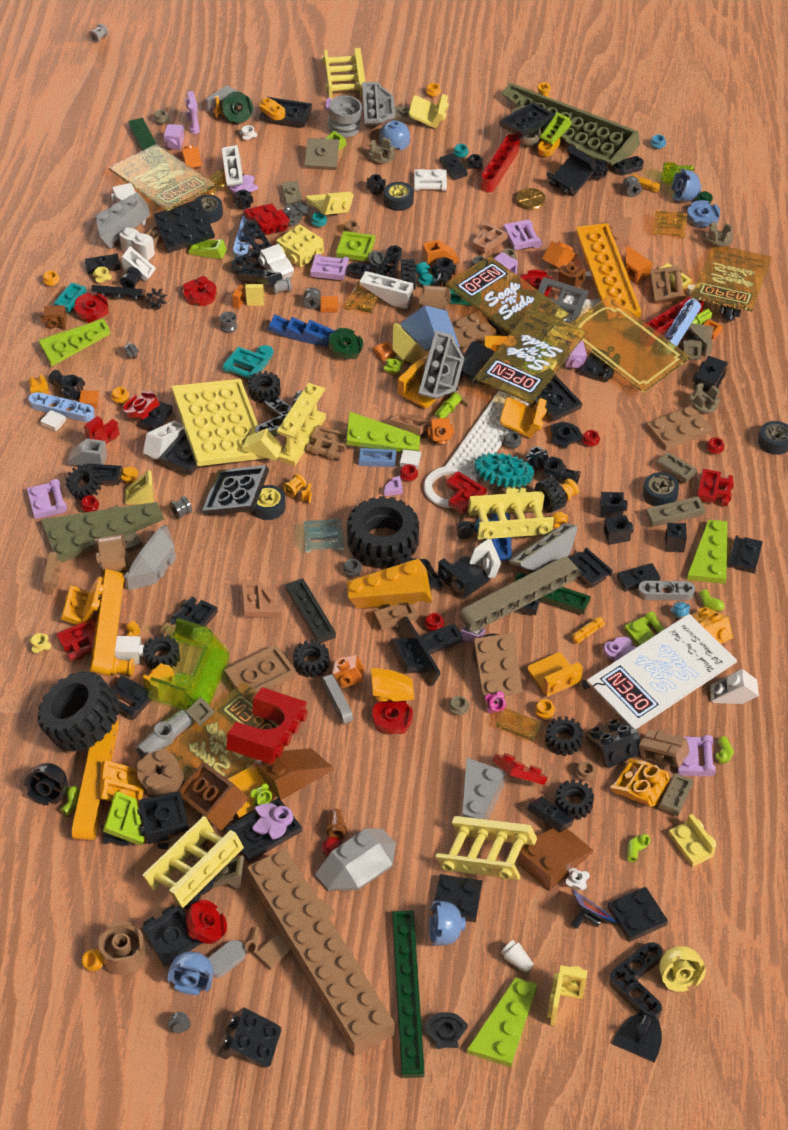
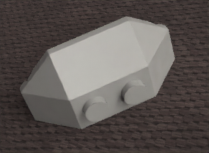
(377, 104)
(442, 367)
(546, 548)
(151, 561)
(357, 861)

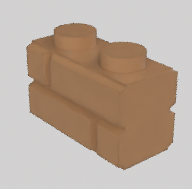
(664, 748)

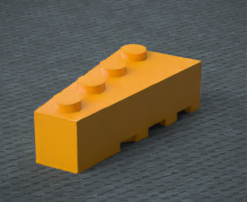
(391, 586)

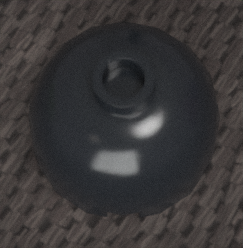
(46, 783)

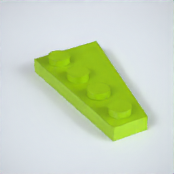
(67, 343)
(378, 435)
(711, 555)
(504, 1027)

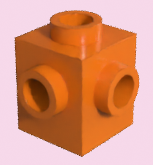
(435, 425)
(348, 671)

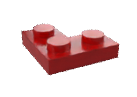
(96, 430)
(464, 489)
(518, 769)

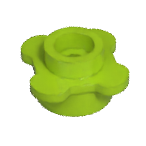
(393, 366)
(265, 797)

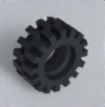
(408, 271)
(263, 379)
(80, 473)
(553, 494)
(160, 644)
(311, 649)
(563, 745)
(575, 789)

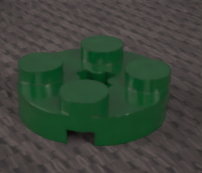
(232, 115)
(341, 350)

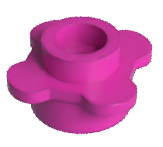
(500, 702)

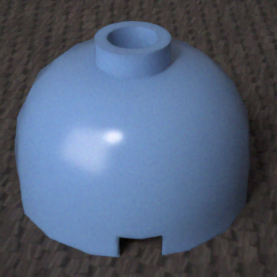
(397, 133)
(685, 186)
(445, 924)
(191, 973)

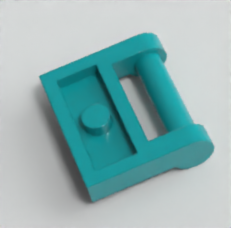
(247, 360)

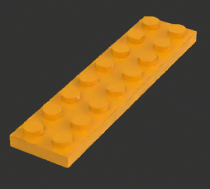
(607, 266)

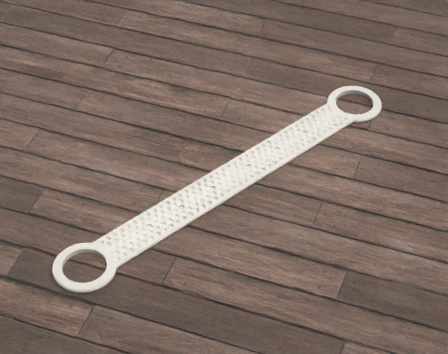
(487, 432)

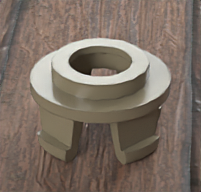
(385, 148)
(725, 235)
(698, 398)

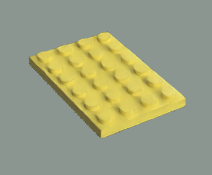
(216, 420)

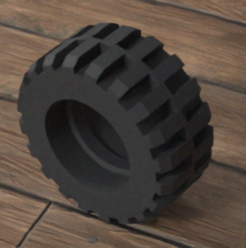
(382, 514)
(60, 706)

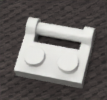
(430, 180)

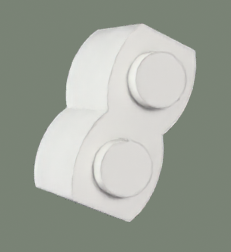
(138, 241)
(275, 260)

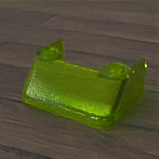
(206, 676)

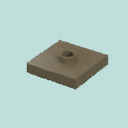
(322, 153)

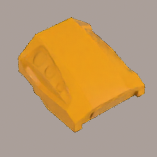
(391, 685)
(642, 782)

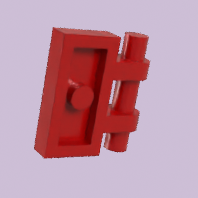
(709, 486)
(77, 636)

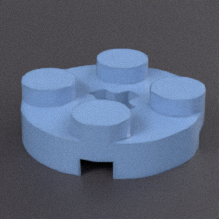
(710, 215)

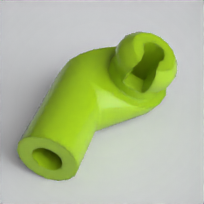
(712, 603)
(726, 750)
(73, 795)
(636, 845)

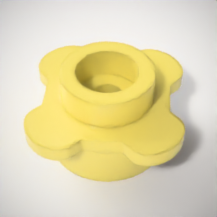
(101, 274)
(39, 642)

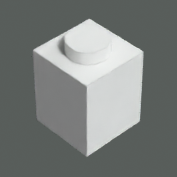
(129, 647)

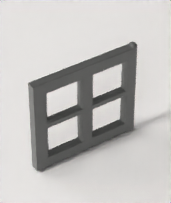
(566, 288)

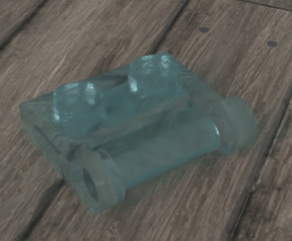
(323, 530)

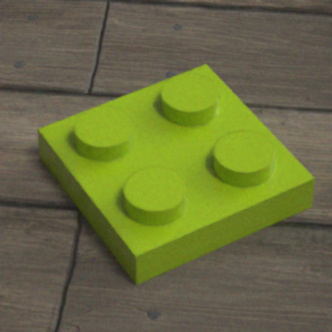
(355, 246)

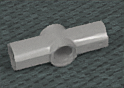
(164, 733)

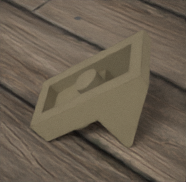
(701, 333)
(231, 873)

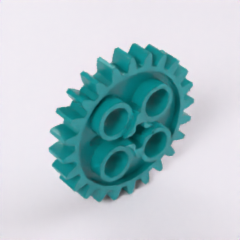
(503, 470)

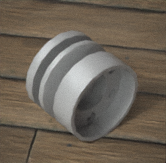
(344, 115)

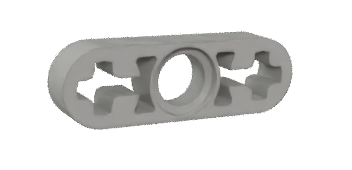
(672, 585)
(337, 699)

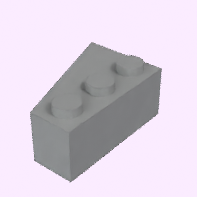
(124, 214)
(481, 789)

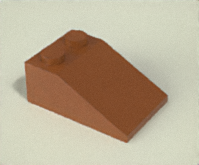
(293, 771)
(212, 795)
(553, 856)

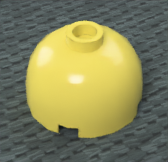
(681, 968)

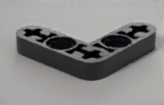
(258, 234)
(381, 270)
(279, 410)
(631, 980)

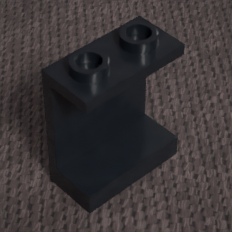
(573, 172)

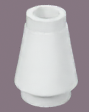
(517, 956)

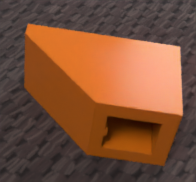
(191, 156)
(437, 249)
(559, 254)
(636, 265)

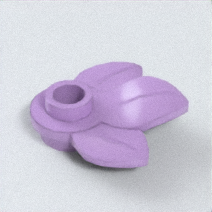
(247, 185)
(618, 648)
(270, 820)

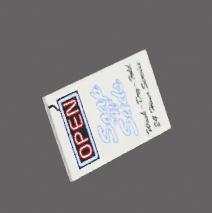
(661, 671)

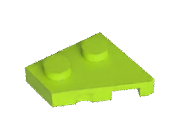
(123, 819)

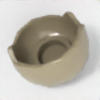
(531, 139)

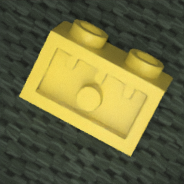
(693, 841)

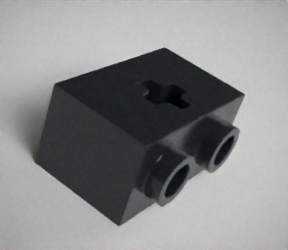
(710, 373)

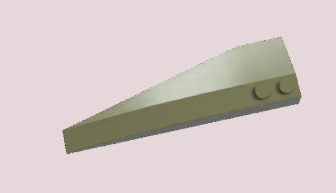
(588, 132)

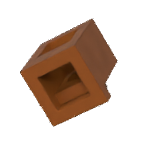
(571, 275)
(54, 317)

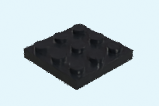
(184, 225)
(235, 490)

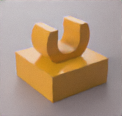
(38, 385)

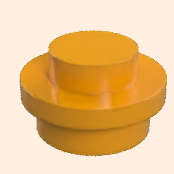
(433, 89)
(51, 278)
(120, 395)
(129, 475)
(559, 519)
(544, 709)
(92, 960)

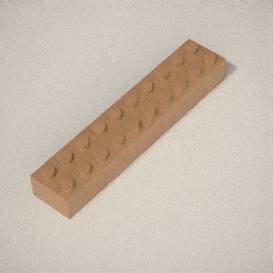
(321, 952)

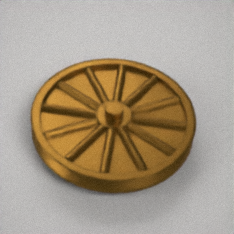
(530, 198)

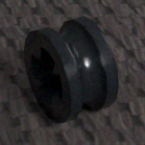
(465, 530)

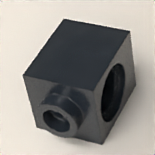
(612, 504)
(617, 529)
(675, 537)

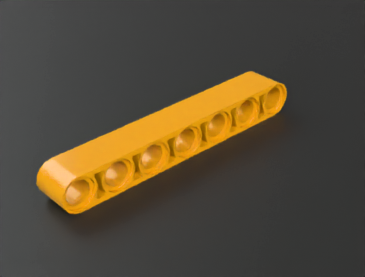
(107, 623)
(89, 802)

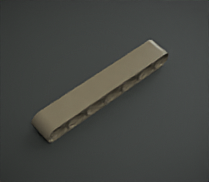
(519, 594)

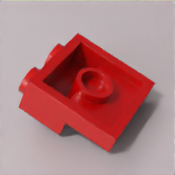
(268, 218)

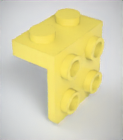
(427, 111)
(331, 202)
(568, 983)

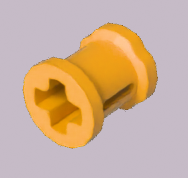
(544, 88)
(294, 485)
(123, 666)

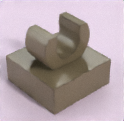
(692, 348)
(200, 711)

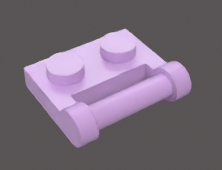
(192, 106)
(519, 238)
(329, 267)
(40, 500)
(691, 764)

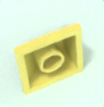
(406, 346)

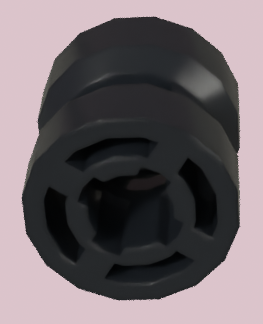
(131, 277)

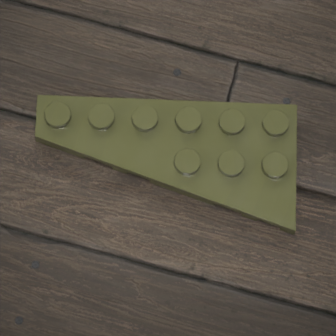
(77, 533)

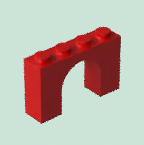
(268, 744)

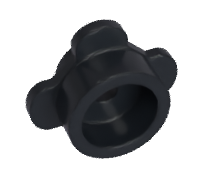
(474, 161)

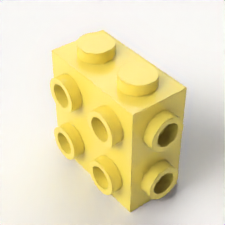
(300, 245)

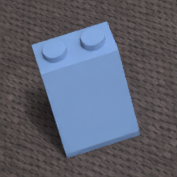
(425, 322)

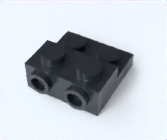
(162, 816)
(169, 934)

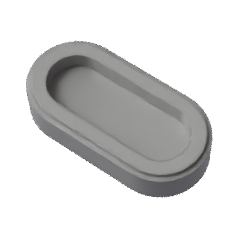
(227, 957)

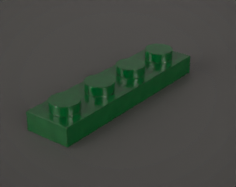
(565, 598)

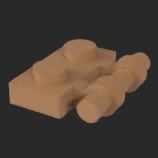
(330, 438)

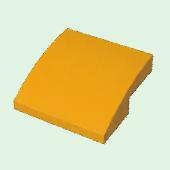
(121, 779)
(246, 782)

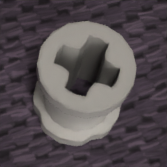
(98, 33)
(282, 285)

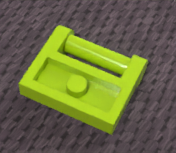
(640, 632)

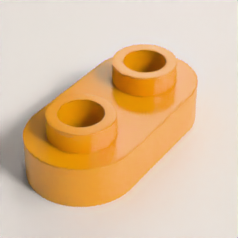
(272, 109)
(546, 149)

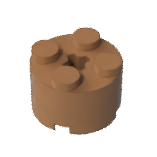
(435, 297)
(112, 553)
(160, 773)
(122, 948)

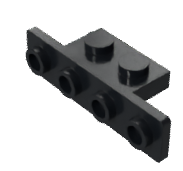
(412, 652)

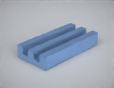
(377, 457)

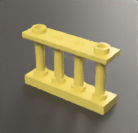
(357, 68)
(300, 424)
(510, 503)
(486, 830)
(203, 871)

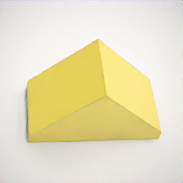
(255, 294)
(263, 445)
(141, 490)

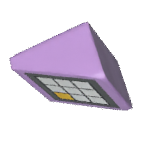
(469, 636)

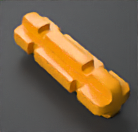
(647, 184)
(587, 630)

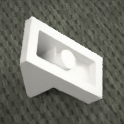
(134, 259)
(487, 556)

